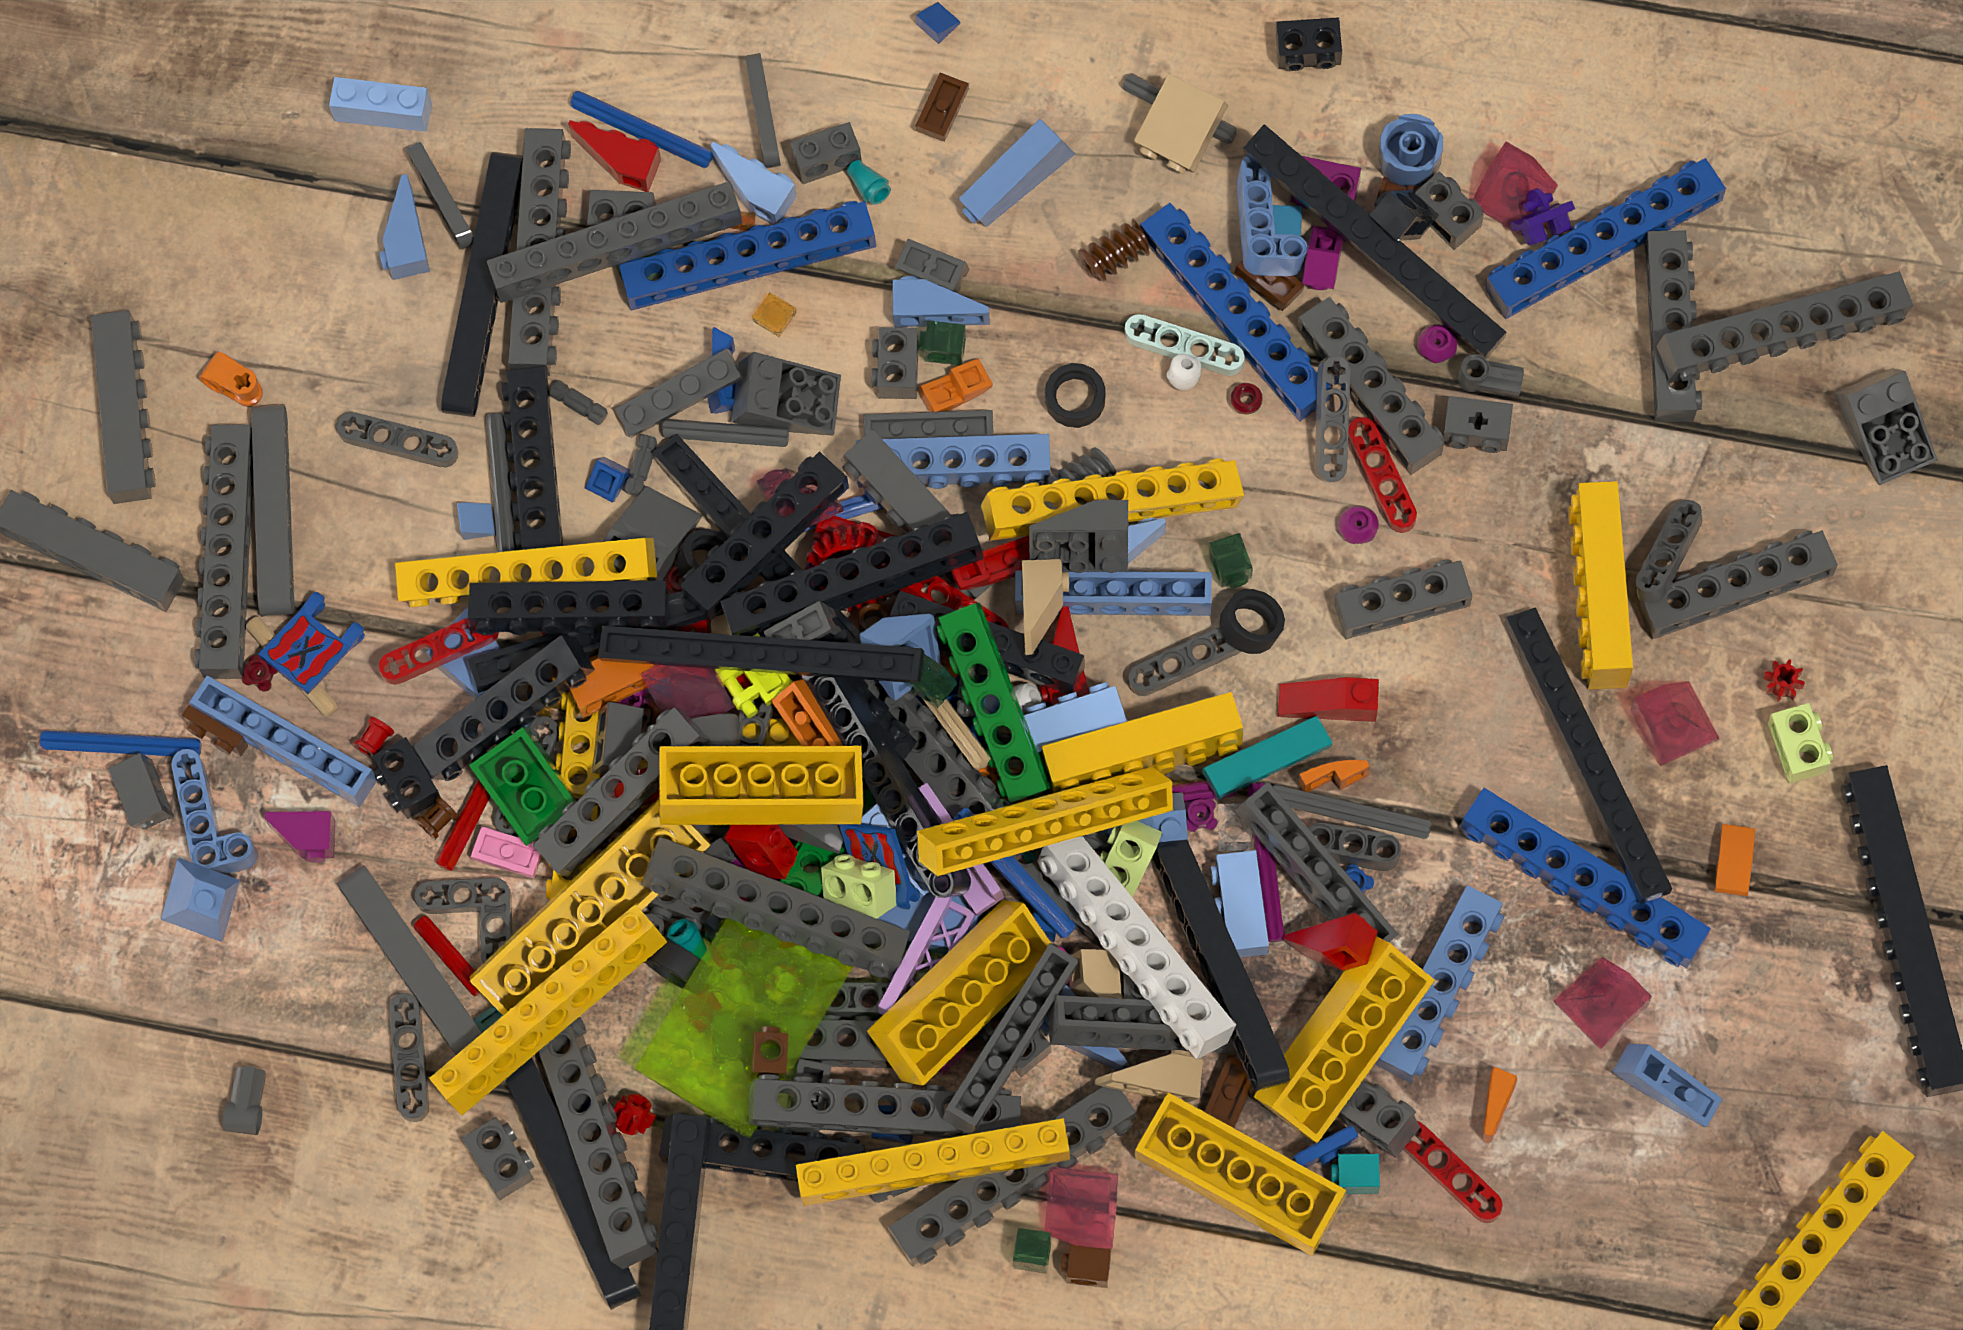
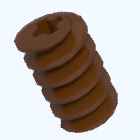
(1114, 250)

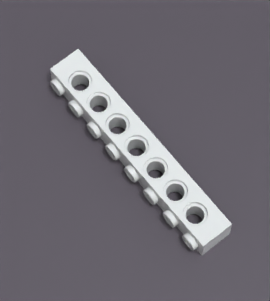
(1137, 945)

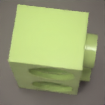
(1791, 744)
(1131, 858)
(859, 885)

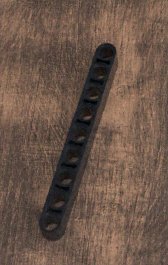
(479, 294)
(896, 779)
(1220, 963)
(559, 1160)

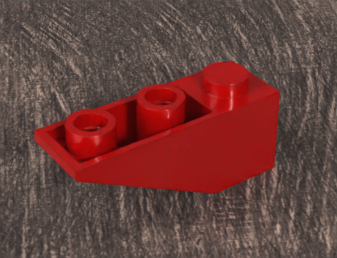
(625, 159)
(1336, 943)

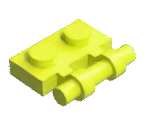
(763, 685)

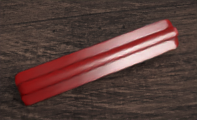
(463, 827)
(446, 952)

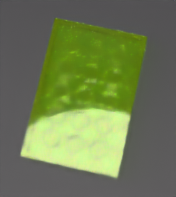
(736, 989)

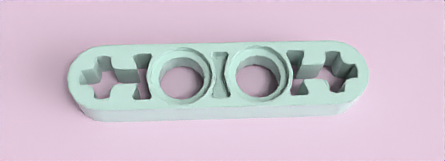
(1187, 339)

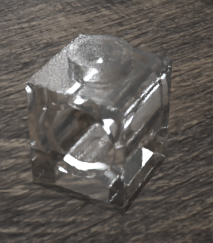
(1230, 844)

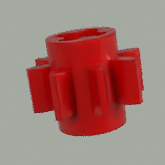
(1785, 671)
(633, 1114)

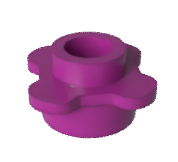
(1204, 806)

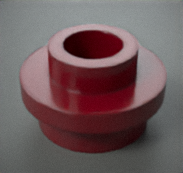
(1250, 390)

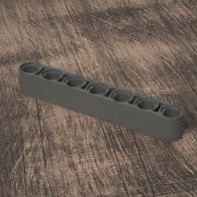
(272, 510)
(409, 959)

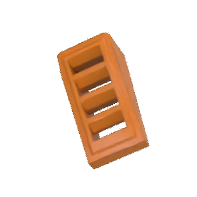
(1499, 1094)

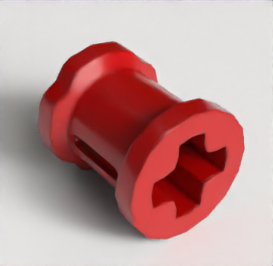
(373, 737)

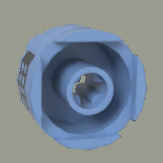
(1406, 166)

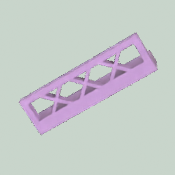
(983, 890)
(920, 946)

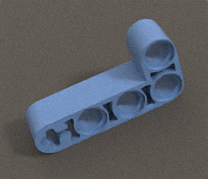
(1264, 240)
(205, 812)

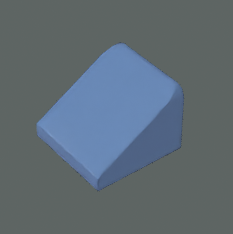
(475, 520)

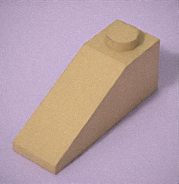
(1041, 597)
(1155, 1078)

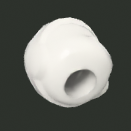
(1184, 372)
(1027, 696)

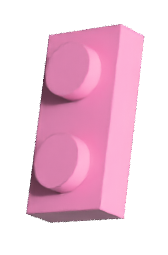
(506, 853)

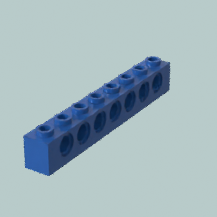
(1170, 223)
(736, 268)
(1514, 297)
(1577, 861)

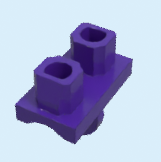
(1554, 215)

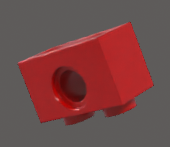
(763, 849)

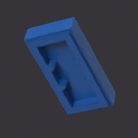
(1327, 1149)

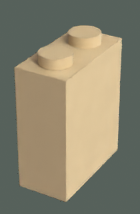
(1180, 124)

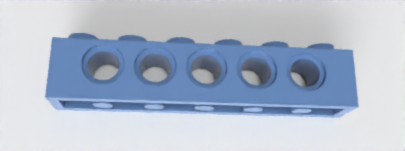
(971, 449)
(1133, 593)
(285, 742)
(1471, 907)

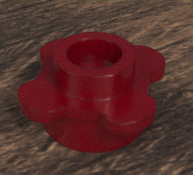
(251, 676)

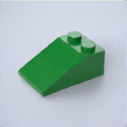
(524, 783)

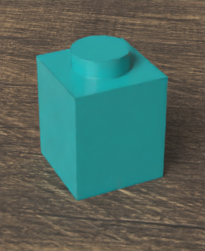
(1357, 1173)

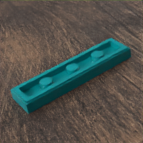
(1267, 757)

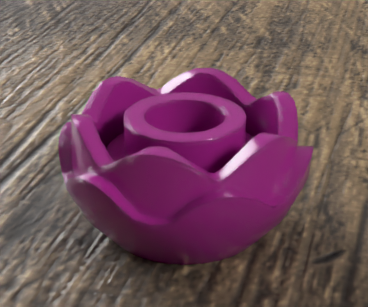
(1432, 351)
(1358, 534)

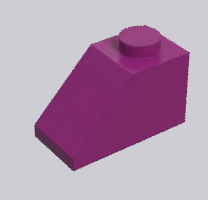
(1322, 258)
(306, 832)

